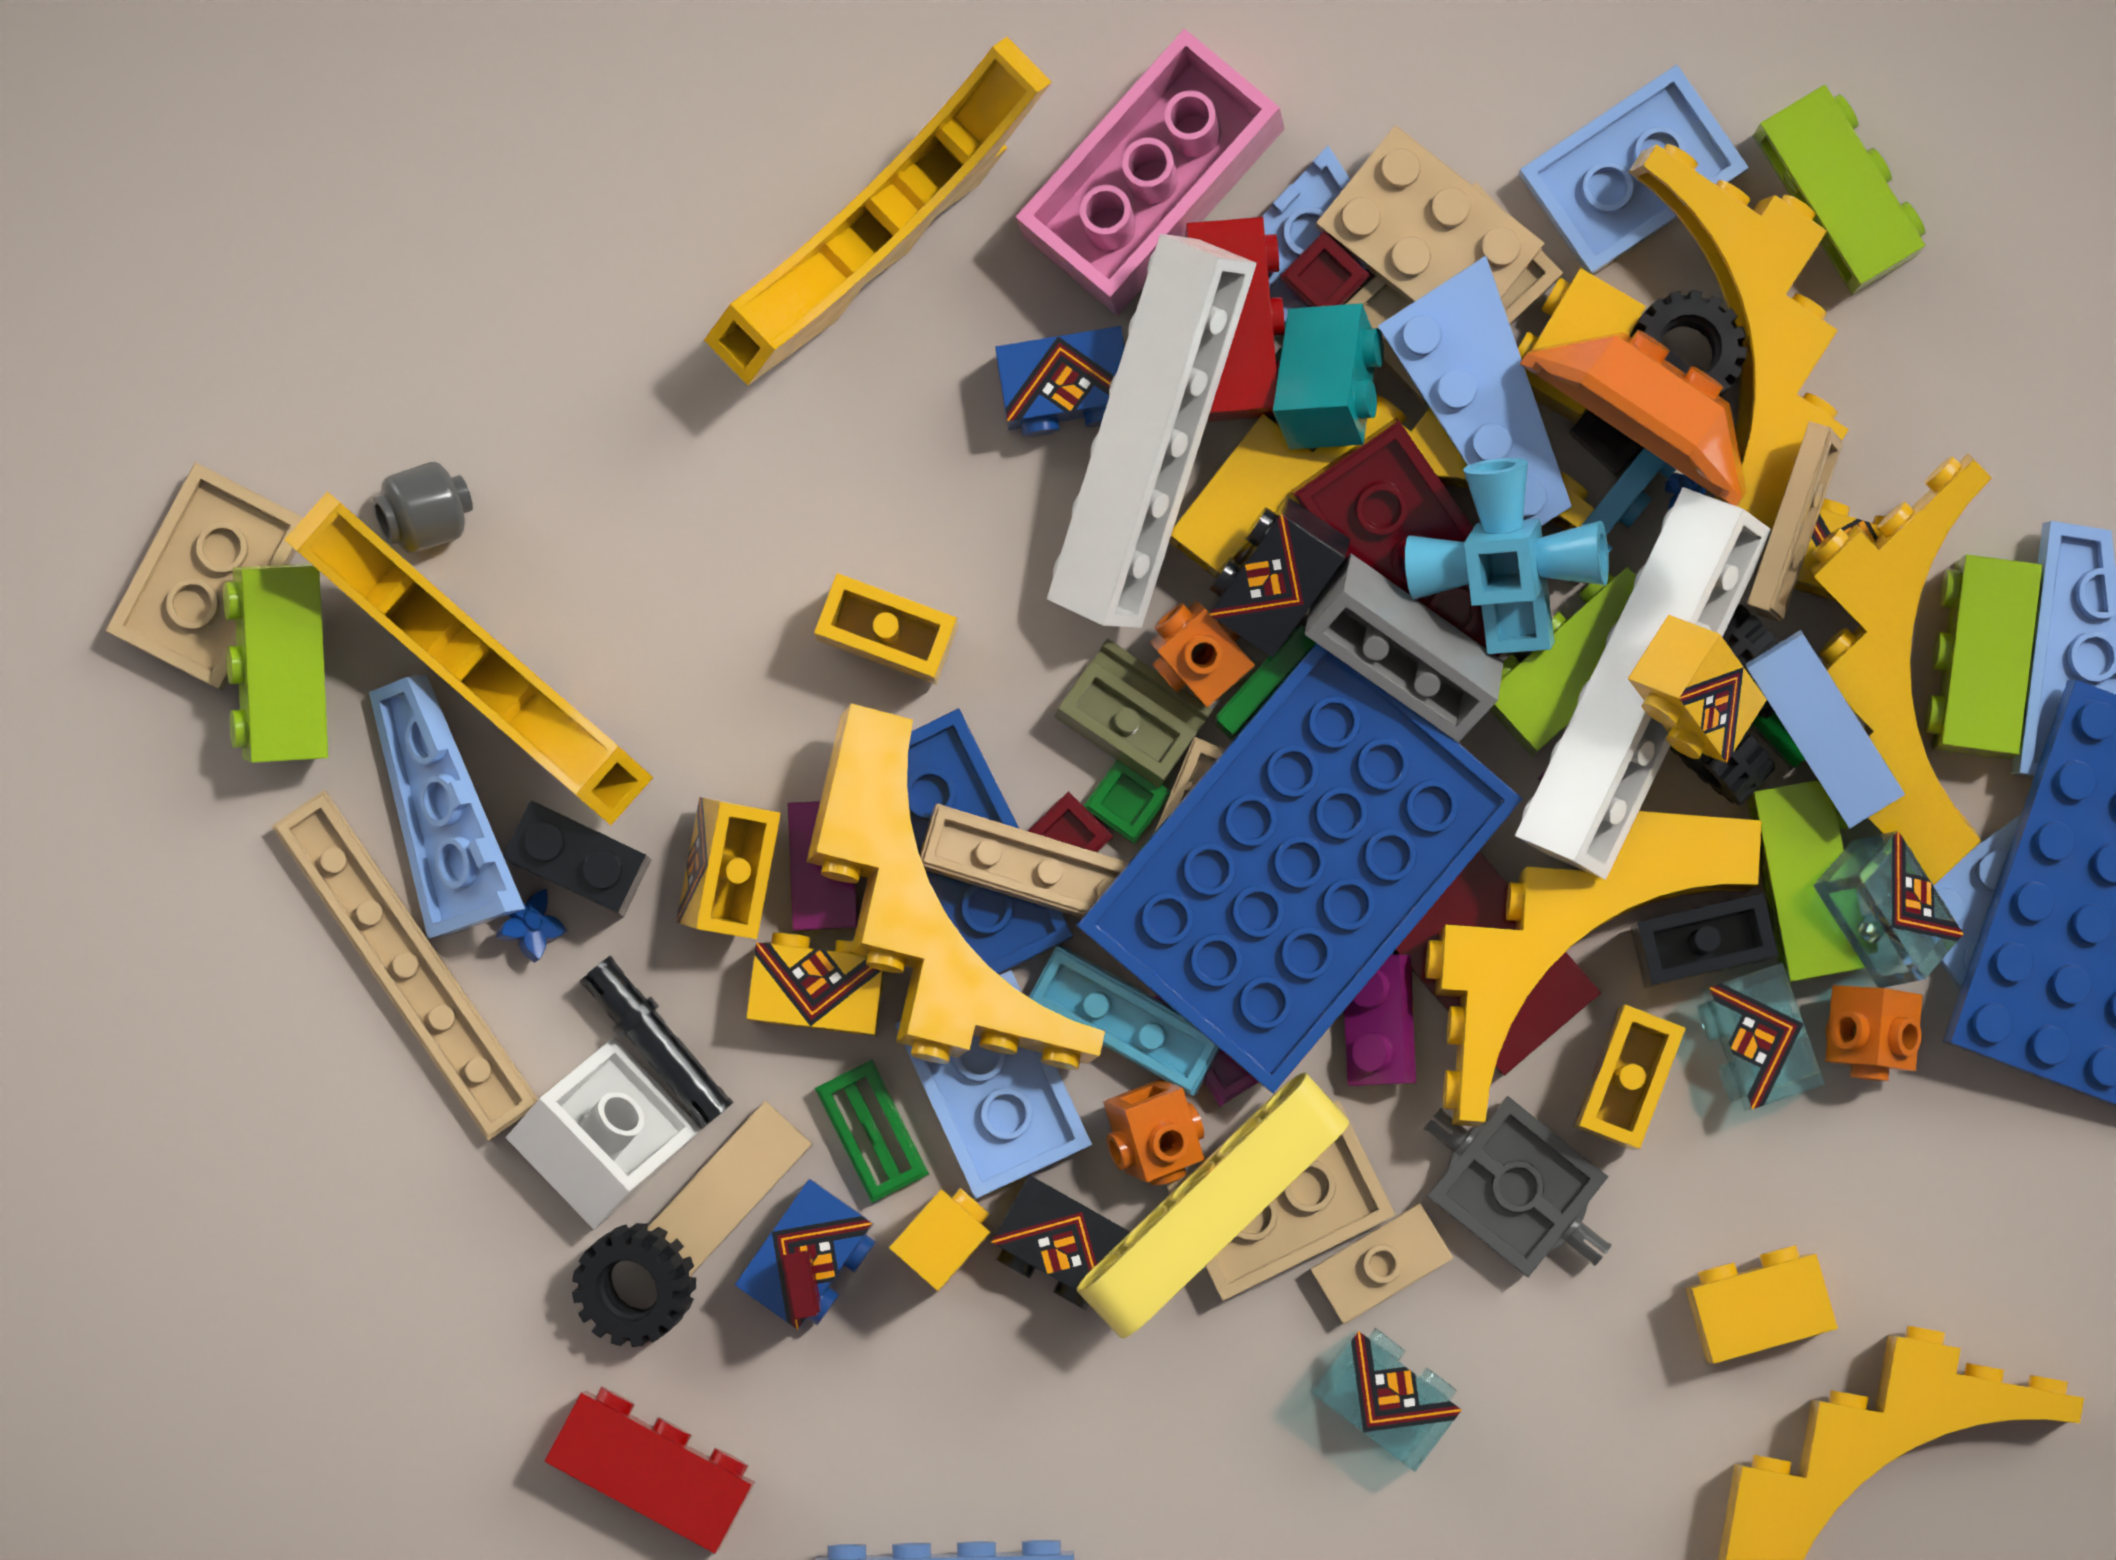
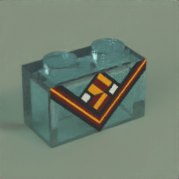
(1888, 909)
(1760, 1038)
(1387, 1398)

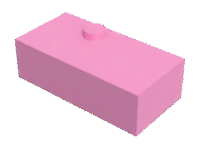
(1150, 170)

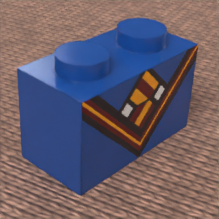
(1058, 379)
(813, 1224)

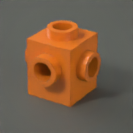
(1209, 671)
(1873, 1030)
(1154, 1132)

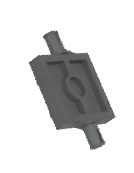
(1517, 1186)

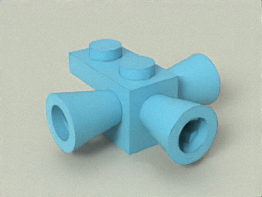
(1507, 560)

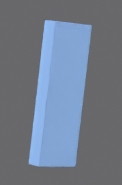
(1825, 729)

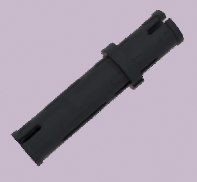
(650, 1034)

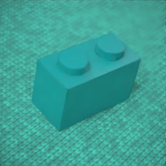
(1327, 376)

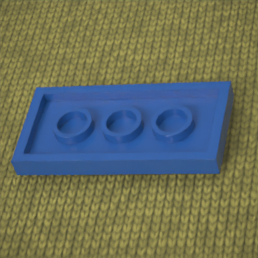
(952, 772)

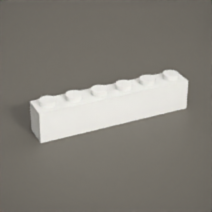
(1150, 431)
(1611, 744)

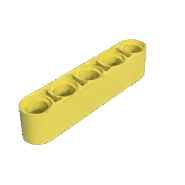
(1213, 1205)

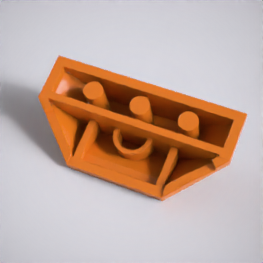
(1651, 403)

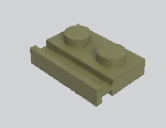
(1132, 713)

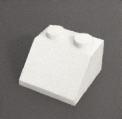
(602, 1133)

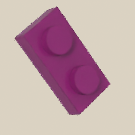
(1382, 1028)

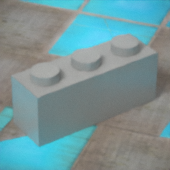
(1405, 648)

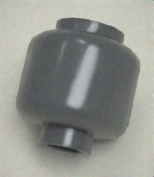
(422, 507)

